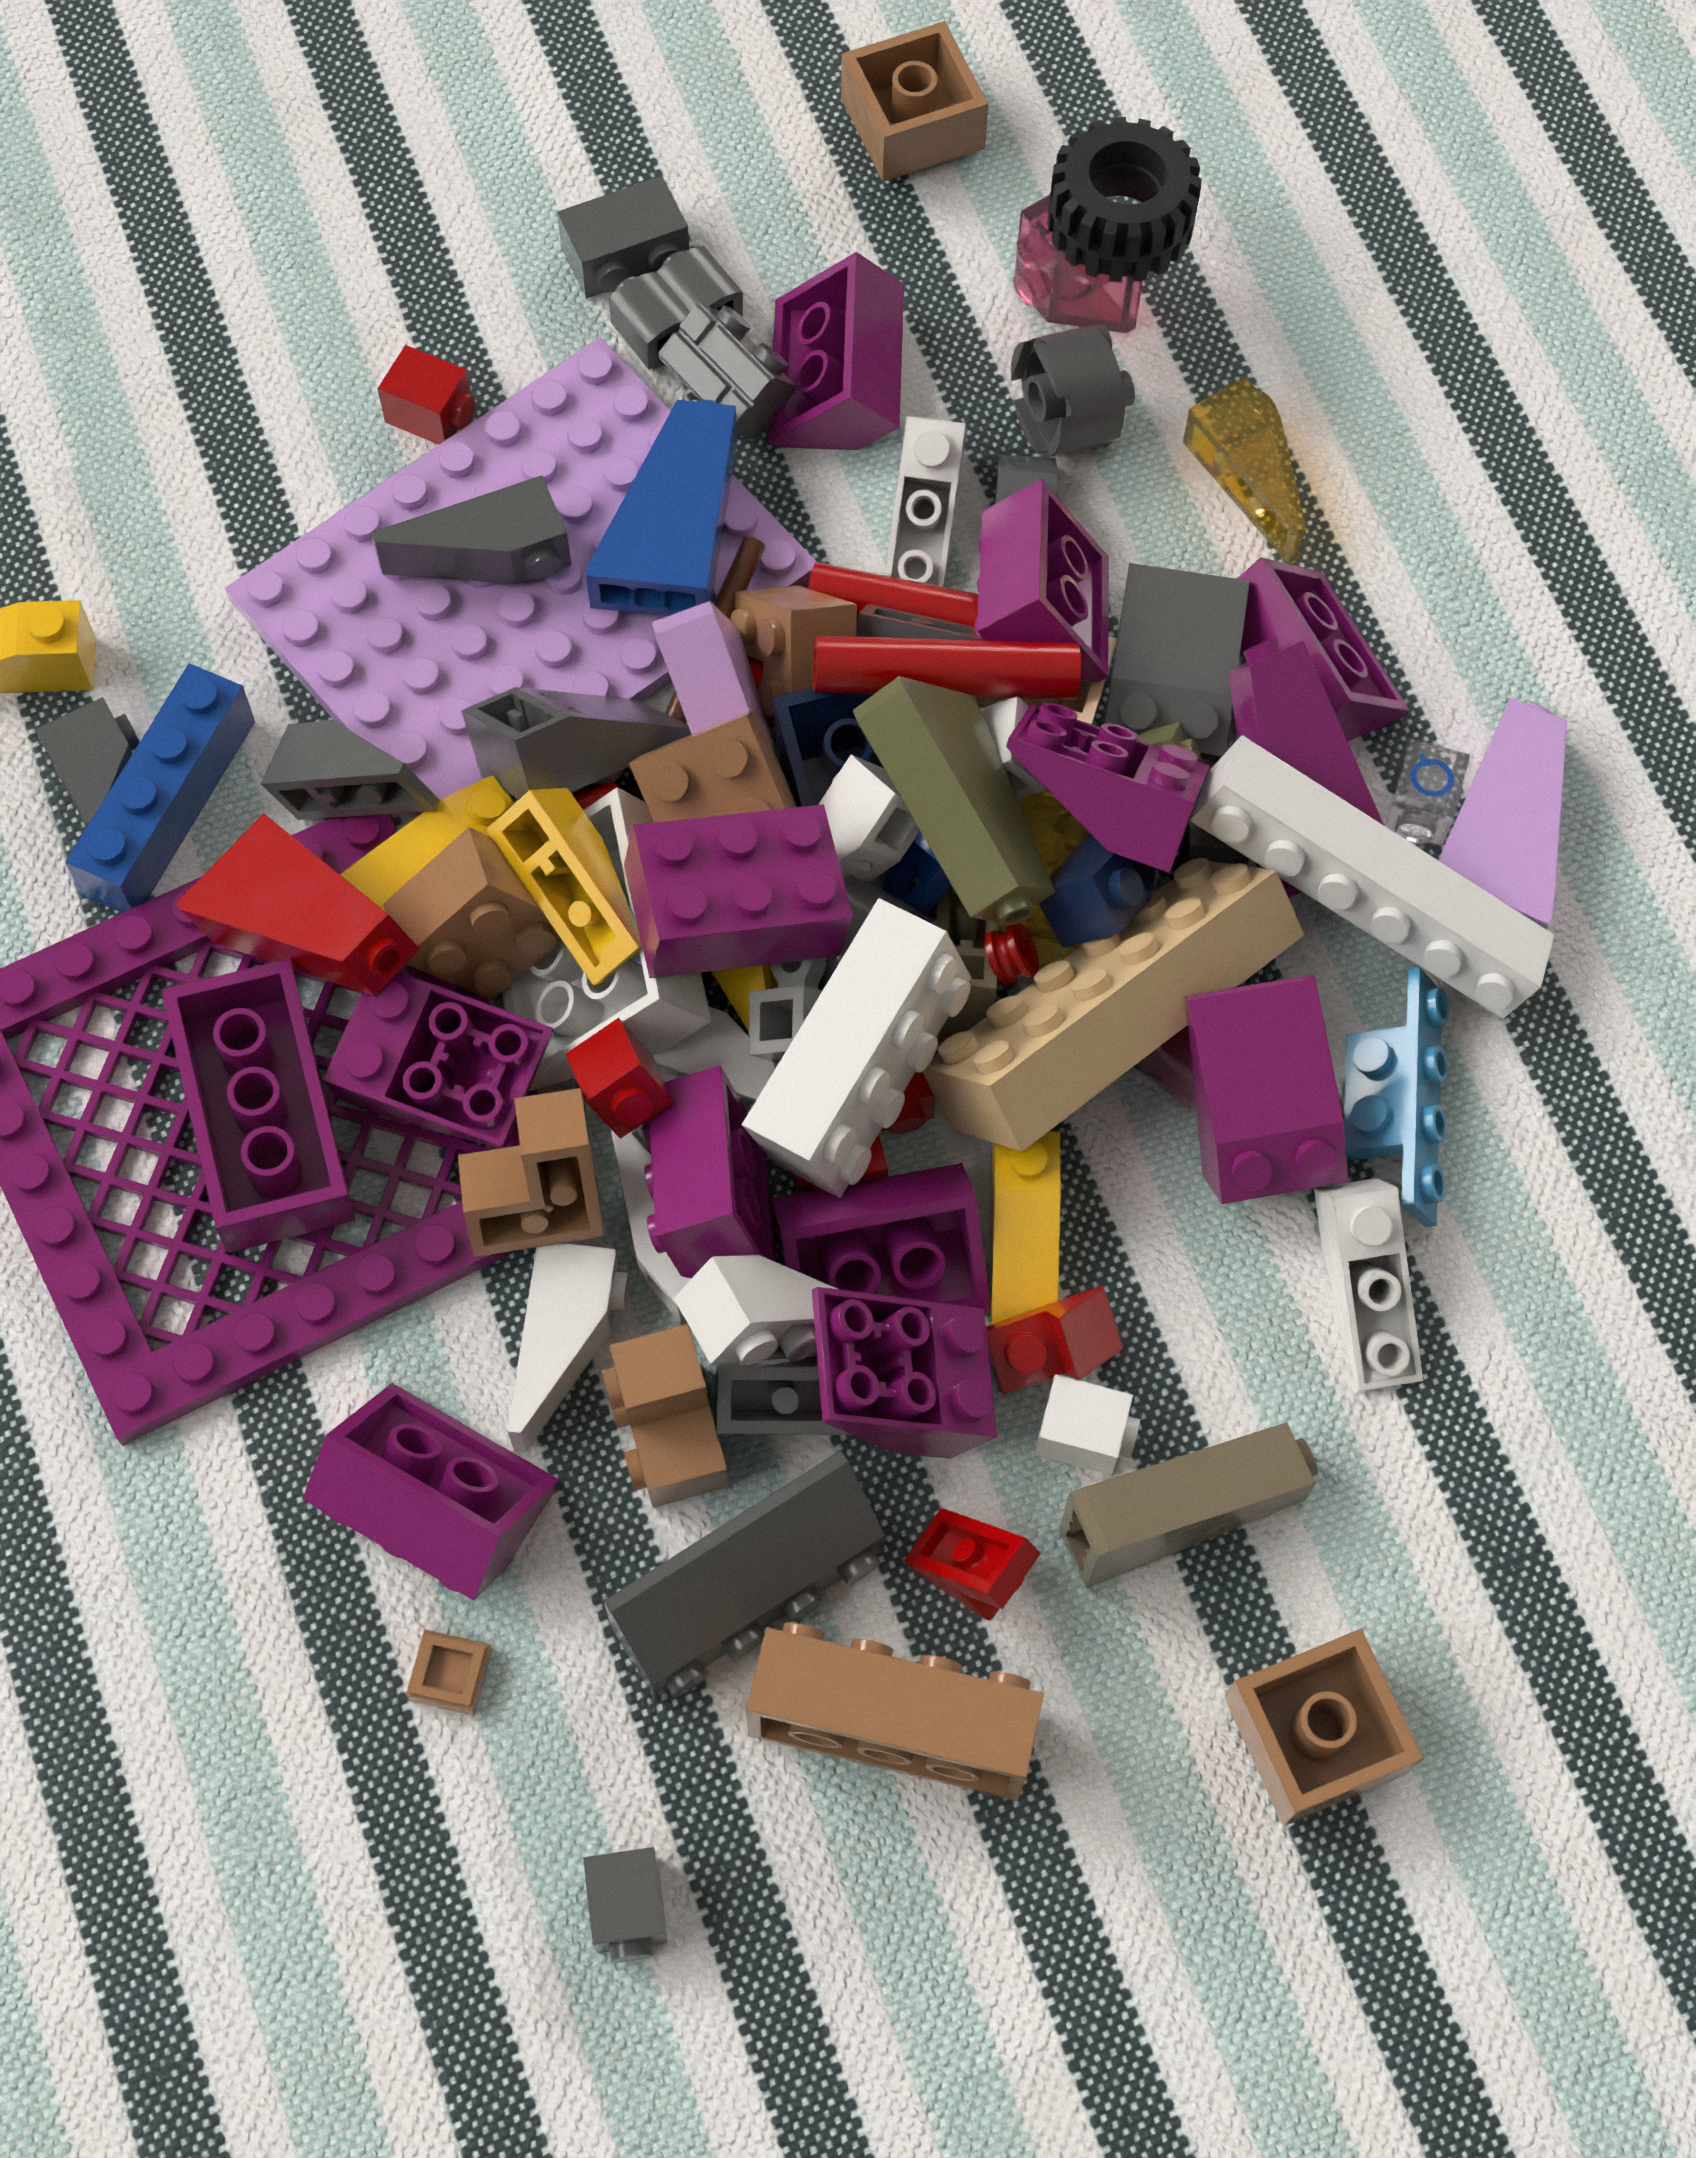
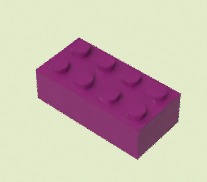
(257, 1106)

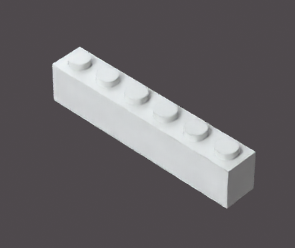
(1373, 877)

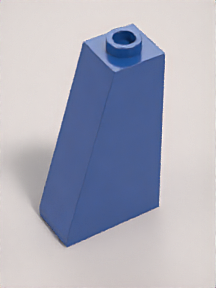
(671, 523)

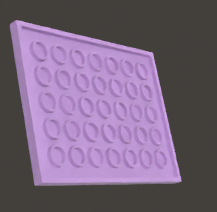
(413, 652)

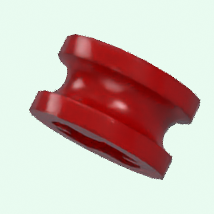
(1011, 954)

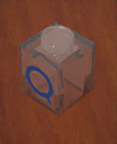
(1426, 792)

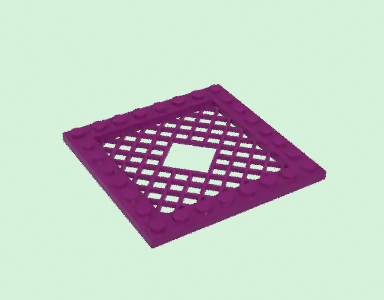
(133, 1382)

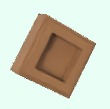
(449, 1672)

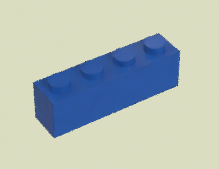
(161, 790)

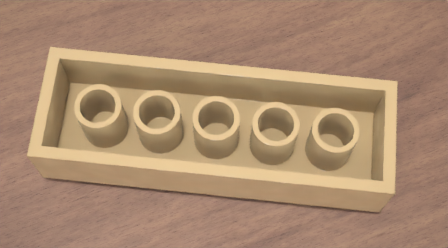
(1110, 1003)

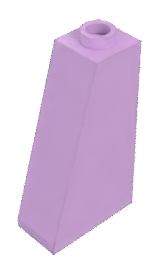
(708, 667)
(1513, 813)

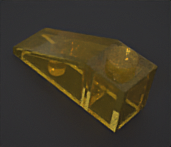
(1247, 454)

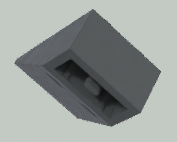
(563, 737)

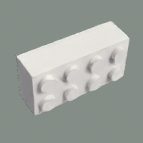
(860, 1049)

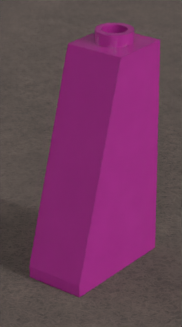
(1289, 714)

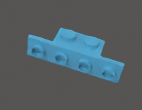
(1396, 1095)

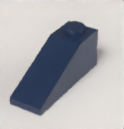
(1096, 894)

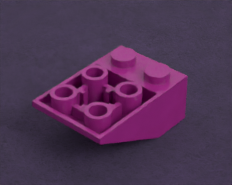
(1117, 787)
(437, 1060)
(904, 1372)

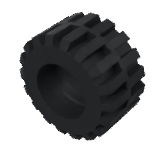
(1129, 163)

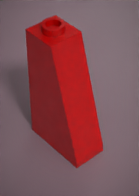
(286, 903)

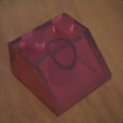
(1064, 291)

